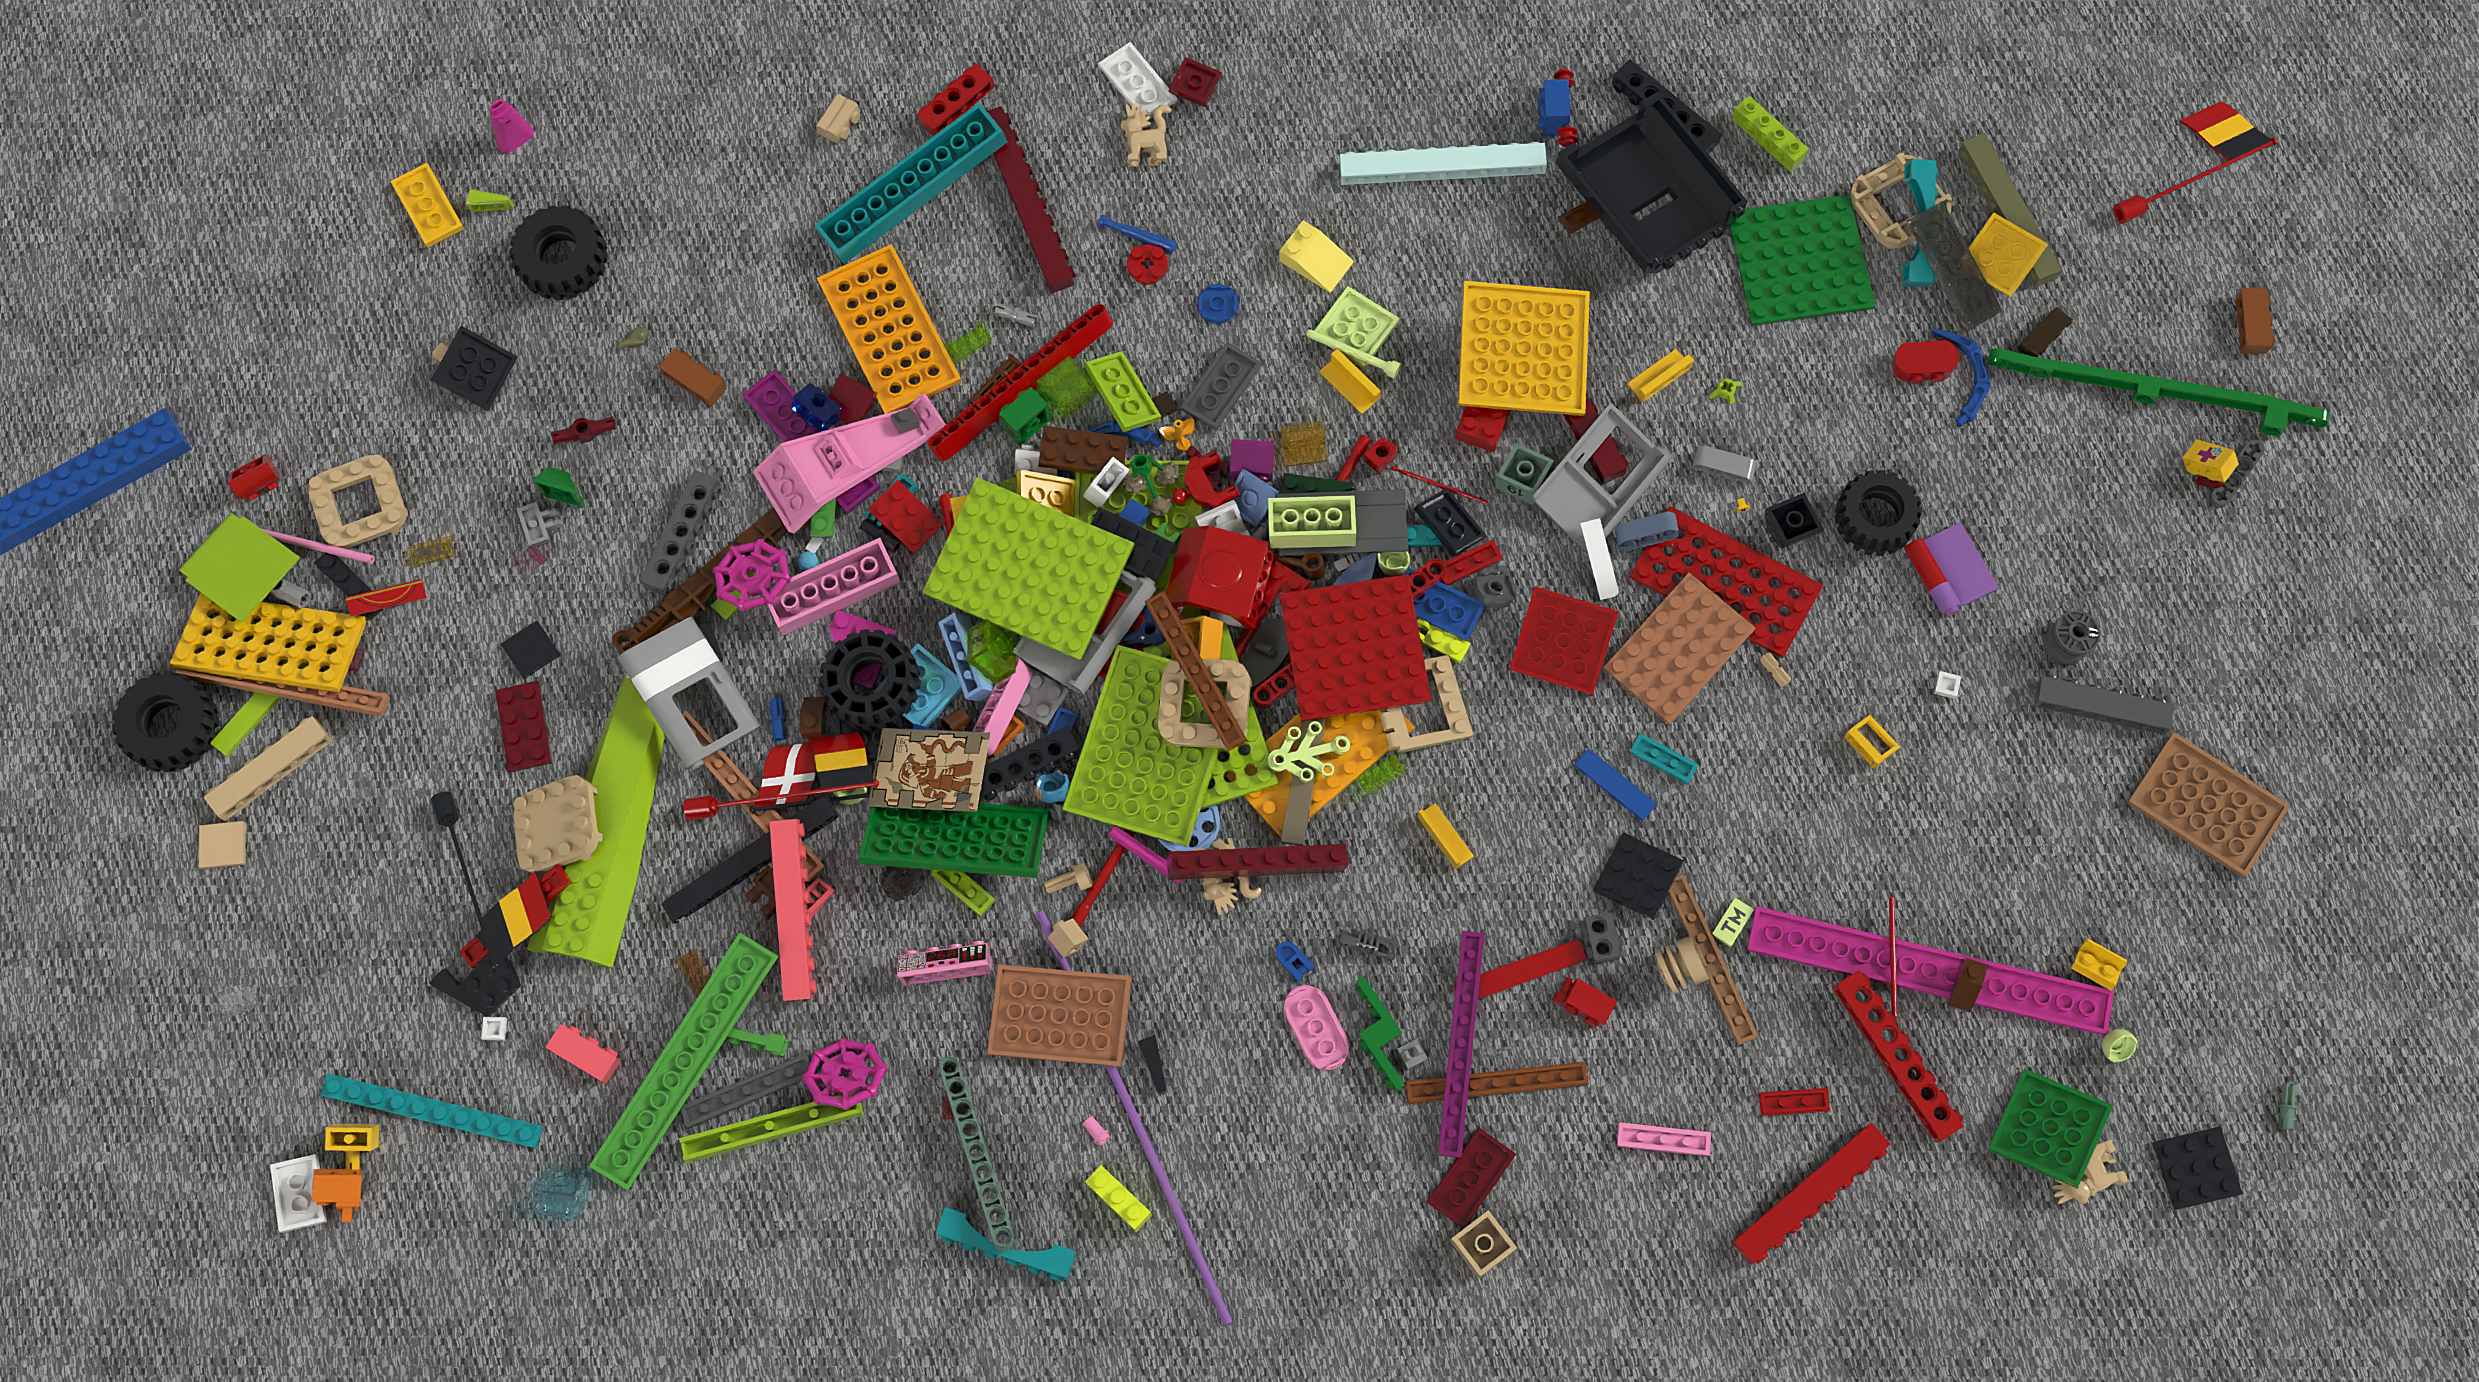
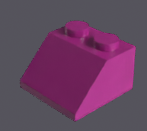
(1252, 456)

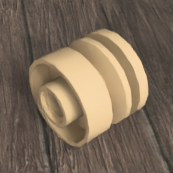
(1682, 964)

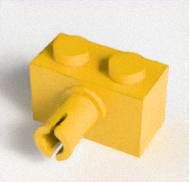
(352, 1140)

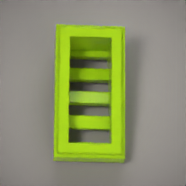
(487, 201)

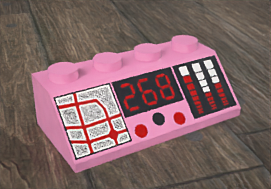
(944, 963)

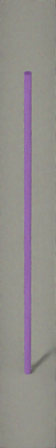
(1152, 1157)

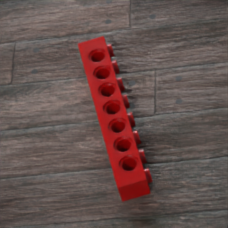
(1898, 1069)

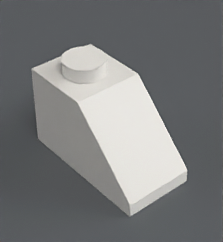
(1106, 482)

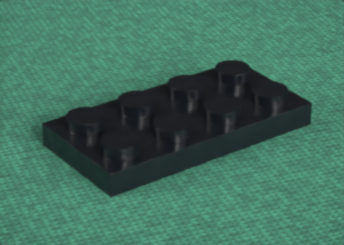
(1150, 550)

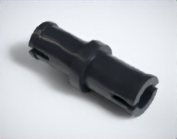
(877, 532)

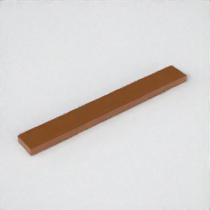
(1196, 671)
(1502, 1082)

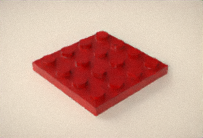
(1563, 640)

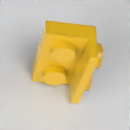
(2098, 964)

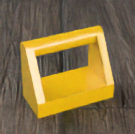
(1865, 748)

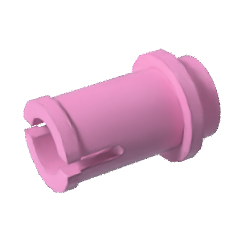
(1096, 1131)

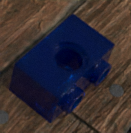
(816, 407)

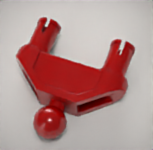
(1199, 486)

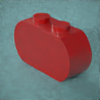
(1925, 361)

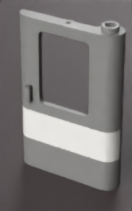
(673, 663)

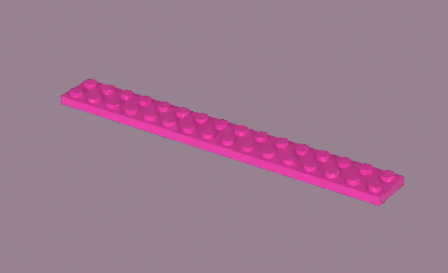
(1929, 970)

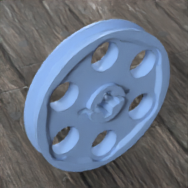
(1204, 839)

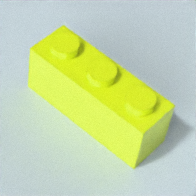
(1118, 1198)

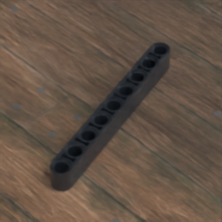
(742, 864)

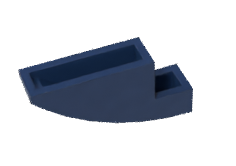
(1357, 572)

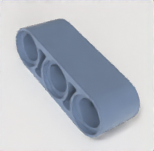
(1646, 531)

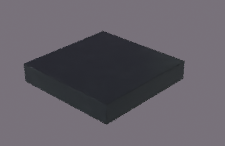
(530, 649)

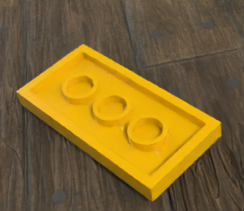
(427, 205)

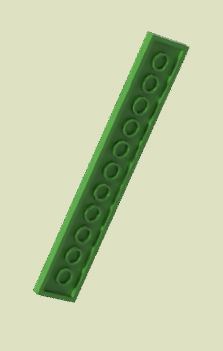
(683, 1061)

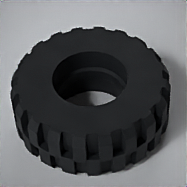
(567, 277)
(850, 657)
(141, 705)

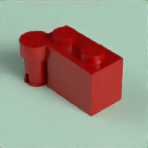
(1585, 1001)

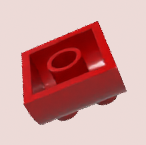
(254, 477)

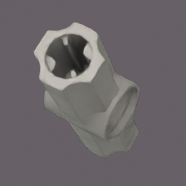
(291, 593)

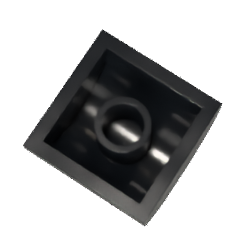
(1792, 521)

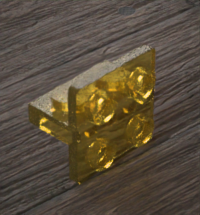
(1303, 443)

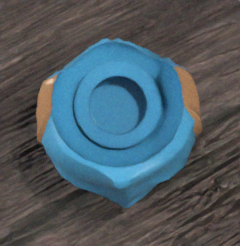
(1052, 787)

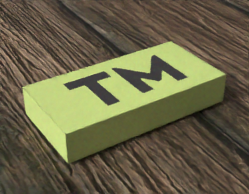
(1732, 922)

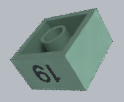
(1523, 473)

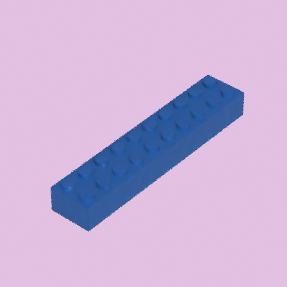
(89, 478)

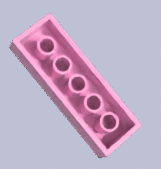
(833, 586)

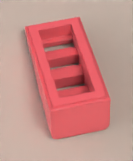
(816, 905)

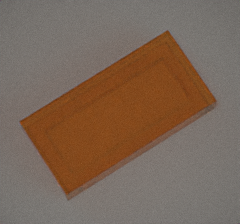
(694, 971)

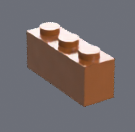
(2254, 321)
(693, 377)

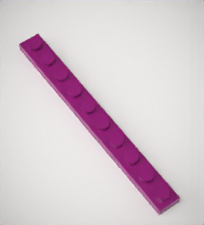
(1461, 1044)

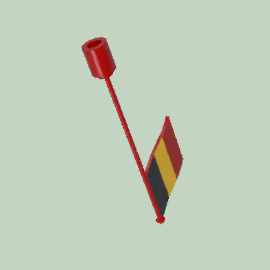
(2224, 132)
(839, 764)

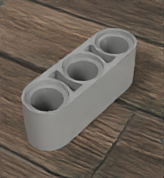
(1724, 463)

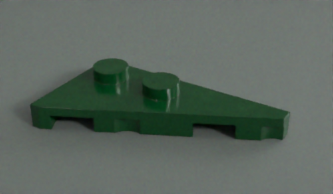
(1305, 484)

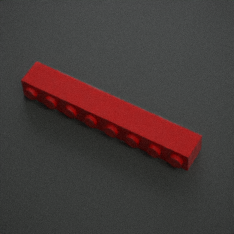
(1810, 1194)

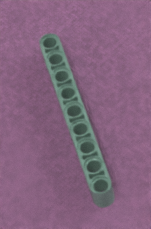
(979, 1163)

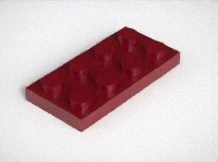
(523, 726)

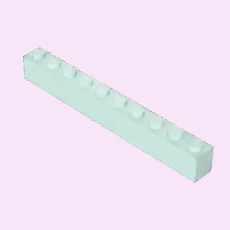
(1443, 163)

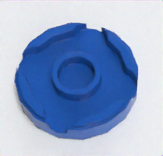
(1221, 309)

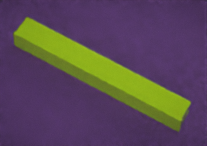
(764, 1129)

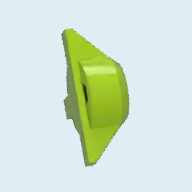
(1728, 392)

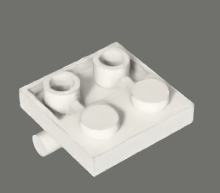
(1223, 517)

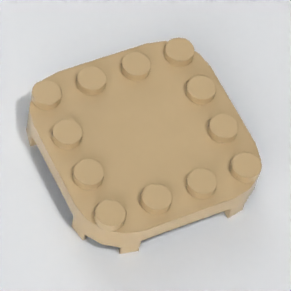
(556, 825)

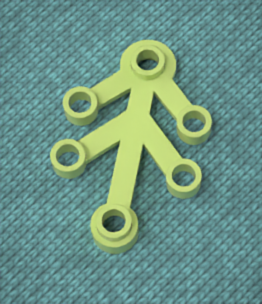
(1305, 753)

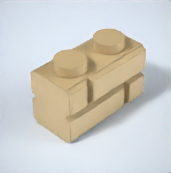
(838, 119)

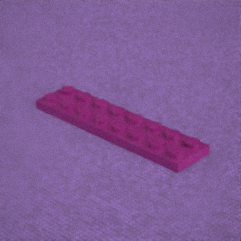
(773, 402)

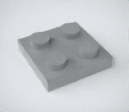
(1042, 699)

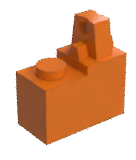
(338, 1186)

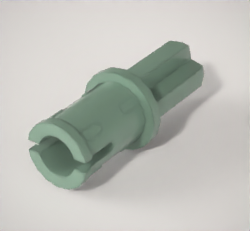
(2287, 1106)

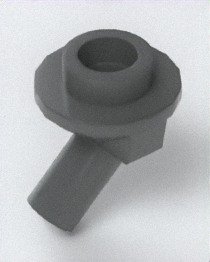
(1056, 812)

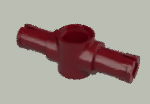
(573, 432)

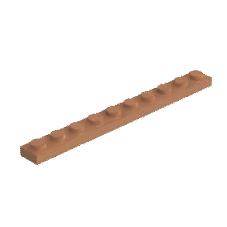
(347, 699)
(742, 789)

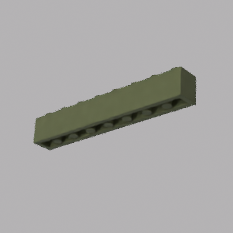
(2005, 200)

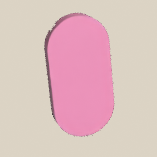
(1316, 1027)

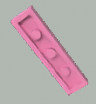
(1663, 1139)

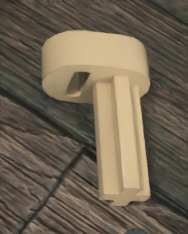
(1077, 875)

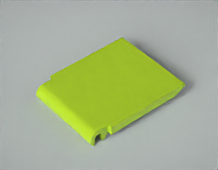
(238, 566)

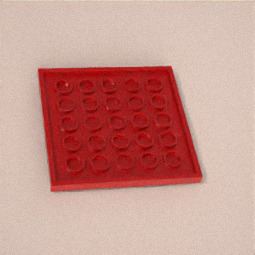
(1355, 648)

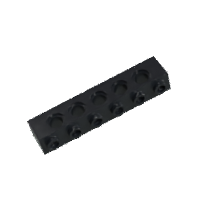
(1631, 74)
(1060, 739)

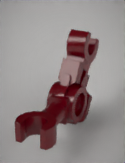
(1213, 472)

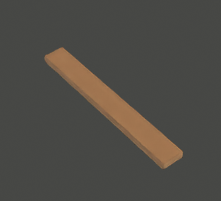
(1720, 978)

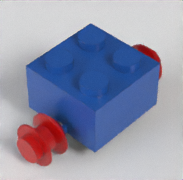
(1555, 108)

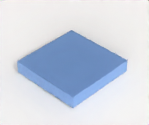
(1253, 497)

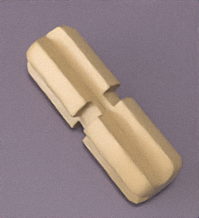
(1772, 666)

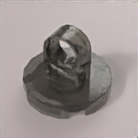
(902, 881)

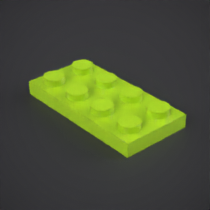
(1122, 391)

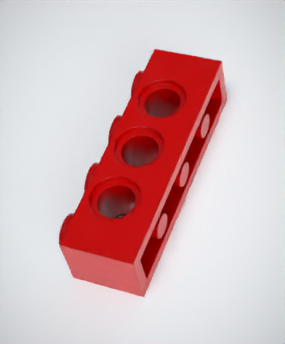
(967, 98)

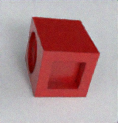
(1378, 463)

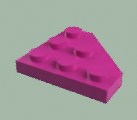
(845, 624)

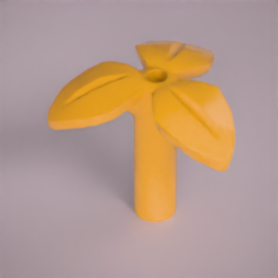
(1181, 429)

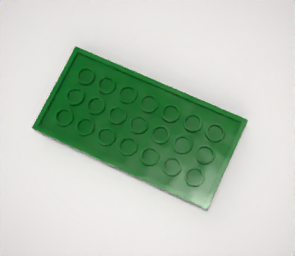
(987, 841)

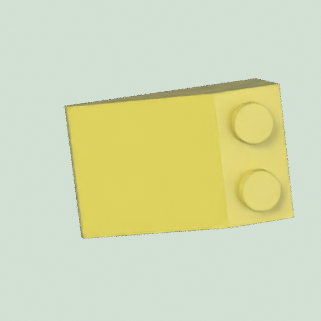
(1315, 257)

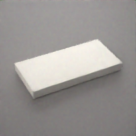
(1136, 79)

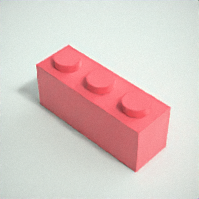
(584, 1053)

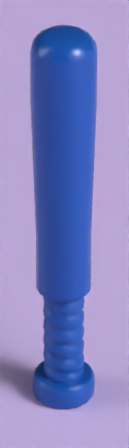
(1141, 235)

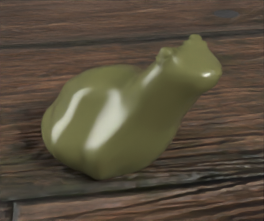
(635, 339)

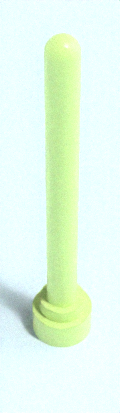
(1391, 368)

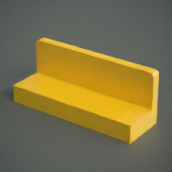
(1660, 375)
(1350, 382)
(1445, 836)

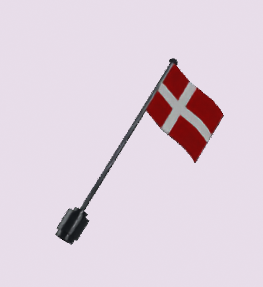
(790, 771)

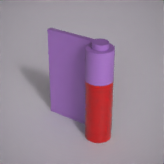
(1951, 569)

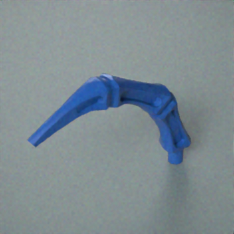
(1981, 378)
(1139, 434)

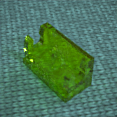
(968, 343)
(1381, 775)

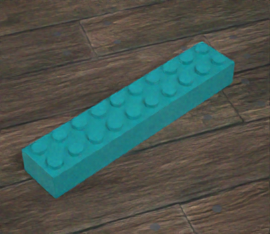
(911, 183)

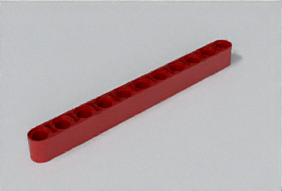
(987, 408)
(1286, 675)

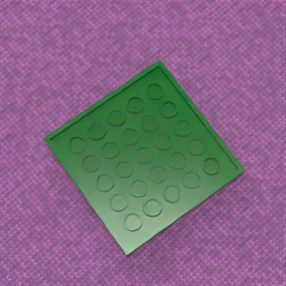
(1801, 260)

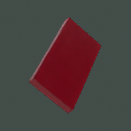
(1471, 1178)

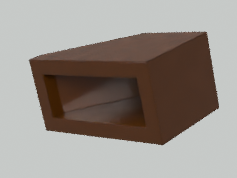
(812, 718)
(1967, 984)

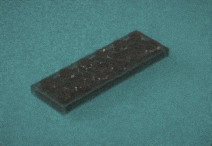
(1954, 266)

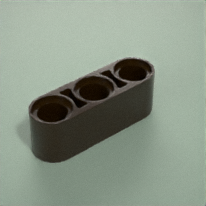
(2047, 331)

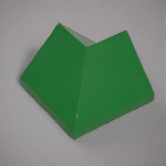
(558, 486)

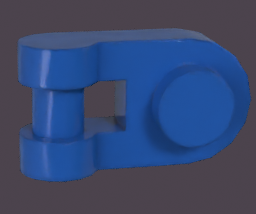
(1287, 954)

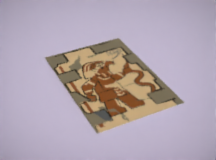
(929, 769)

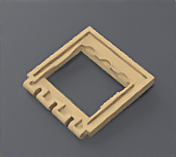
(1452, 706)

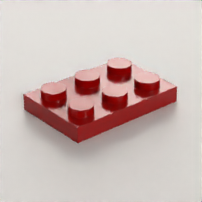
(905, 517)

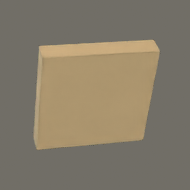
(222, 845)

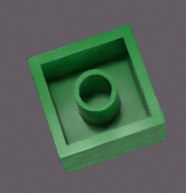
(1024, 416)

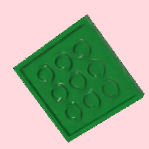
(2051, 1128)

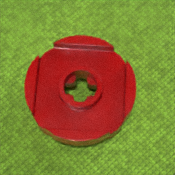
(1154, 255)

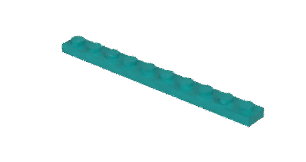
(431, 1110)

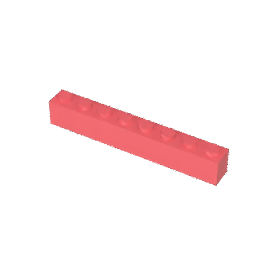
(792, 909)

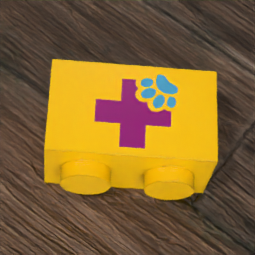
(2210, 460)

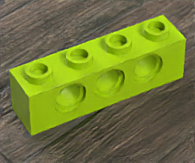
(1770, 133)

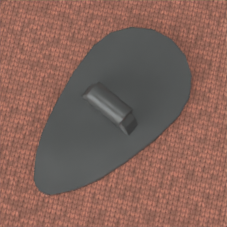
(1266, 651)

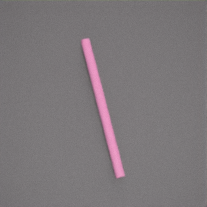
(321, 547)

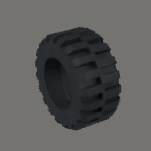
(1864, 534)

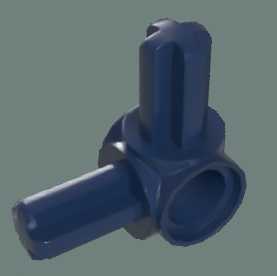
(1145, 633)

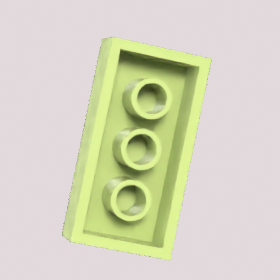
(1312, 522)

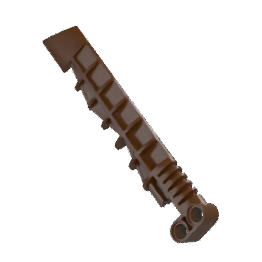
(697, 589)

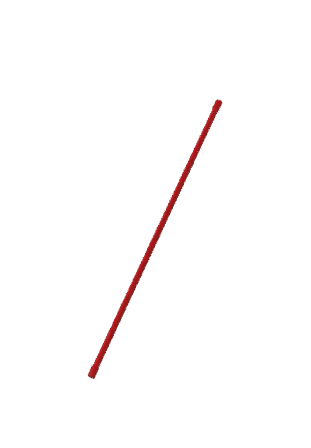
(1084, 907)

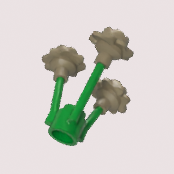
(1139, 478)

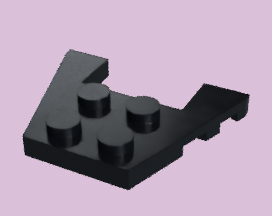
(483, 988)

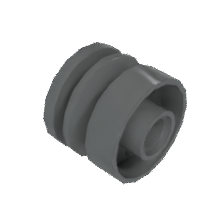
(2071, 637)

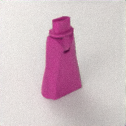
(509, 126)

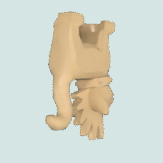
(1145, 140)
(1222, 892)
(2095, 1176)

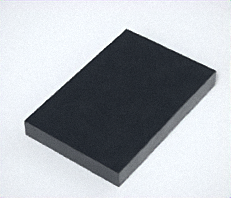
(1450, 522)

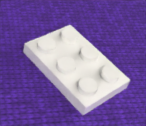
(293, 1194)

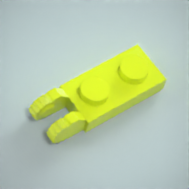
(1443, 641)

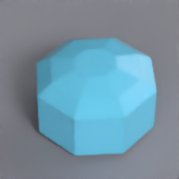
(807, 561)

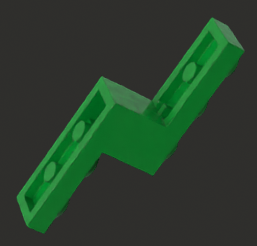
(1379, 1035)

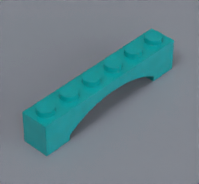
(1921, 178)
(1054, 1261)

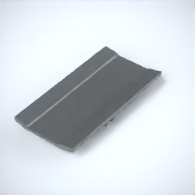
(1379, 523)

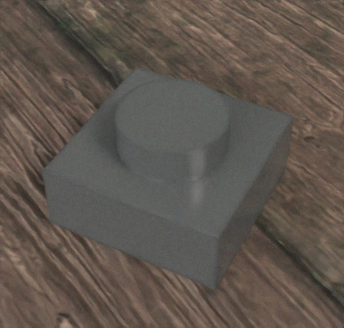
(905, 420)

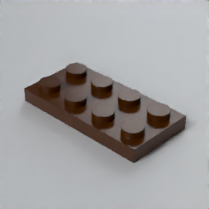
(1079, 450)

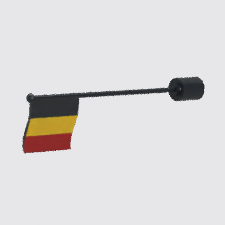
(512, 917)

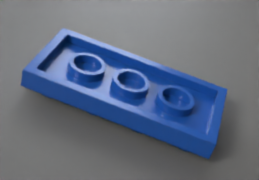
(1448, 609)

